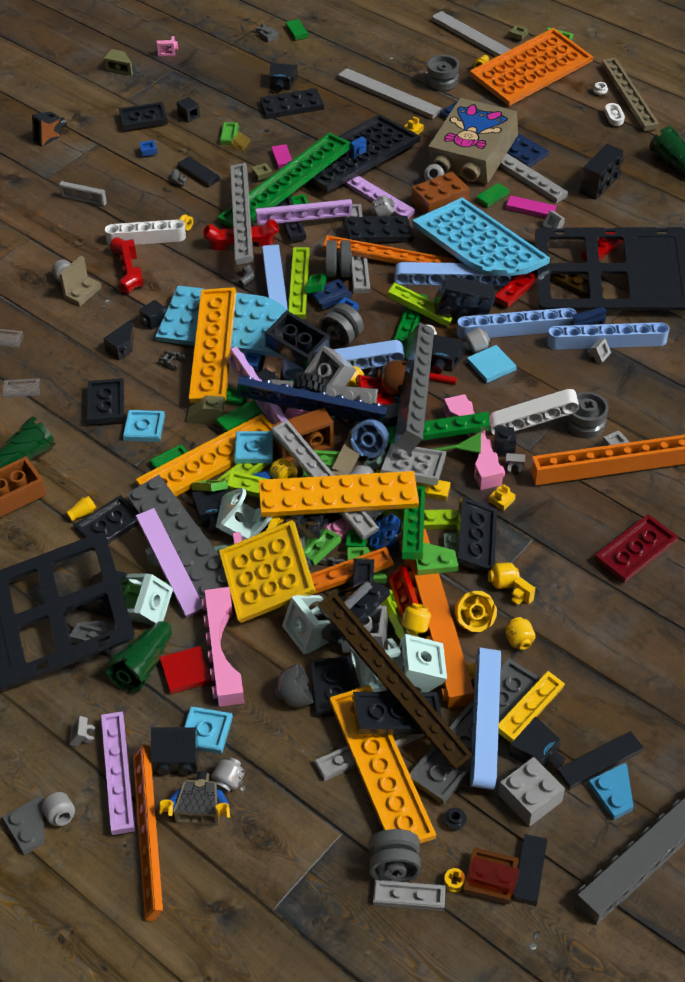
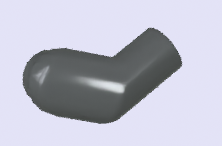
(179, 180)
(248, 275)

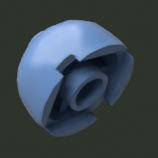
(372, 436)

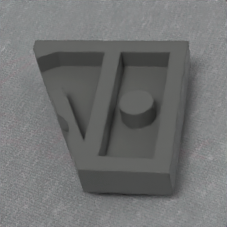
(88, 630)
(27, 825)

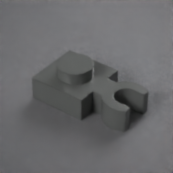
(267, 33)

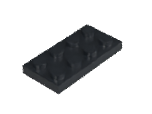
(291, 103)
(379, 229)
(476, 535)
(383, 715)

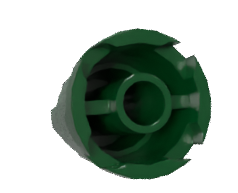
(669, 148)
(28, 441)
(134, 663)

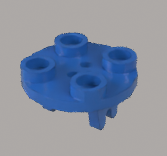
(387, 534)

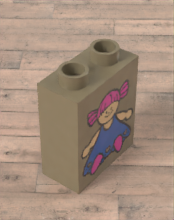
(474, 140)

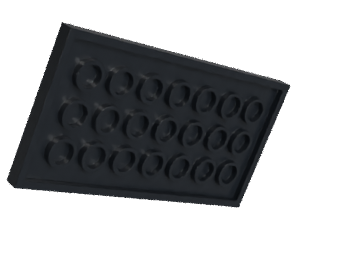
(383, 141)

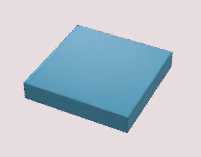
(491, 363)
(144, 425)
(254, 447)
(211, 728)

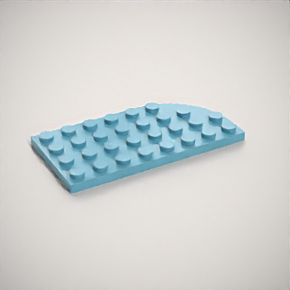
(480, 240)
(251, 320)

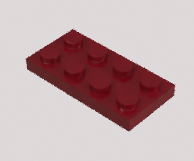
(636, 548)

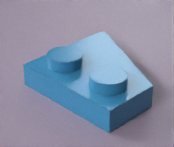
(614, 791)

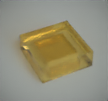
(240, 141)

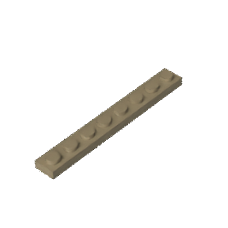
(630, 94)

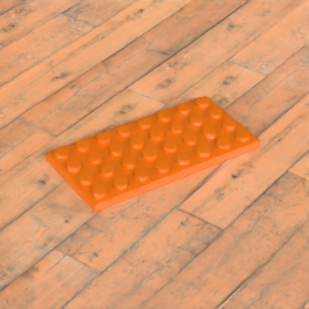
(531, 66)

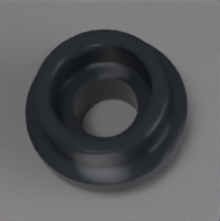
(455, 824)

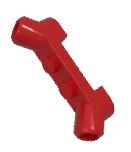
(221, 237)
(132, 276)

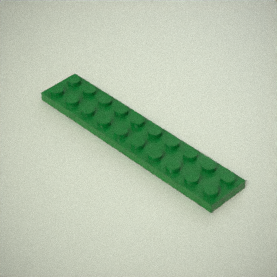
(292, 176)

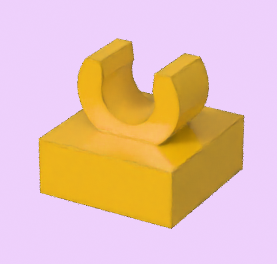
(414, 126)
(502, 497)
(522, 591)

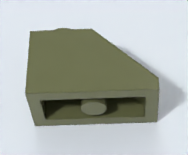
(118, 62)
(206, 410)

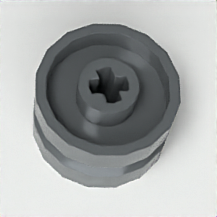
(443, 72)
(338, 258)
(342, 325)
(591, 416)
(394, 855)

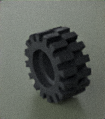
(310, 382)

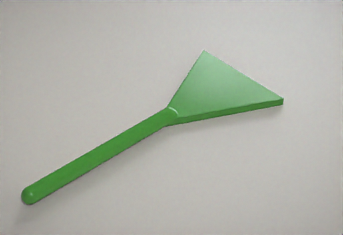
(472, 444)

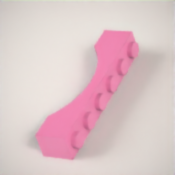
(487, 469)
(228, 680)

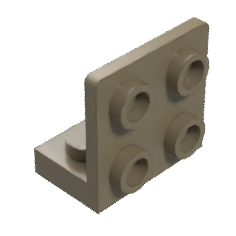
(76, 284)

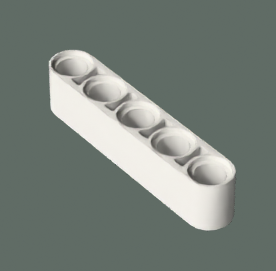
(147, 232)
(535, 411)

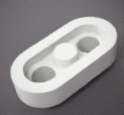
(614, 114)

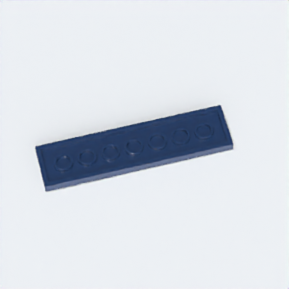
(521, 149)
(309, 401)

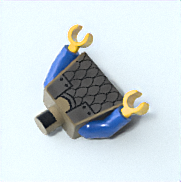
(197, 802)

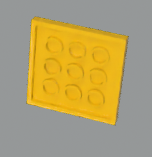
(266, 571)

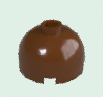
(392, 377)

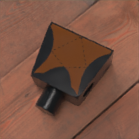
(46, 127)

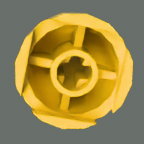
(475, 611)

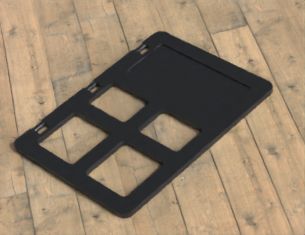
(652, 267)
(13, 664)

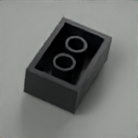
(601, 171)
(463, 298)
(295, 339)

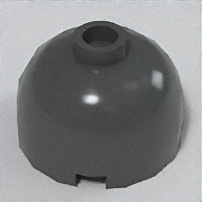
(293, 687)

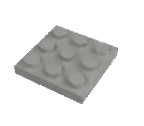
(424, 462)

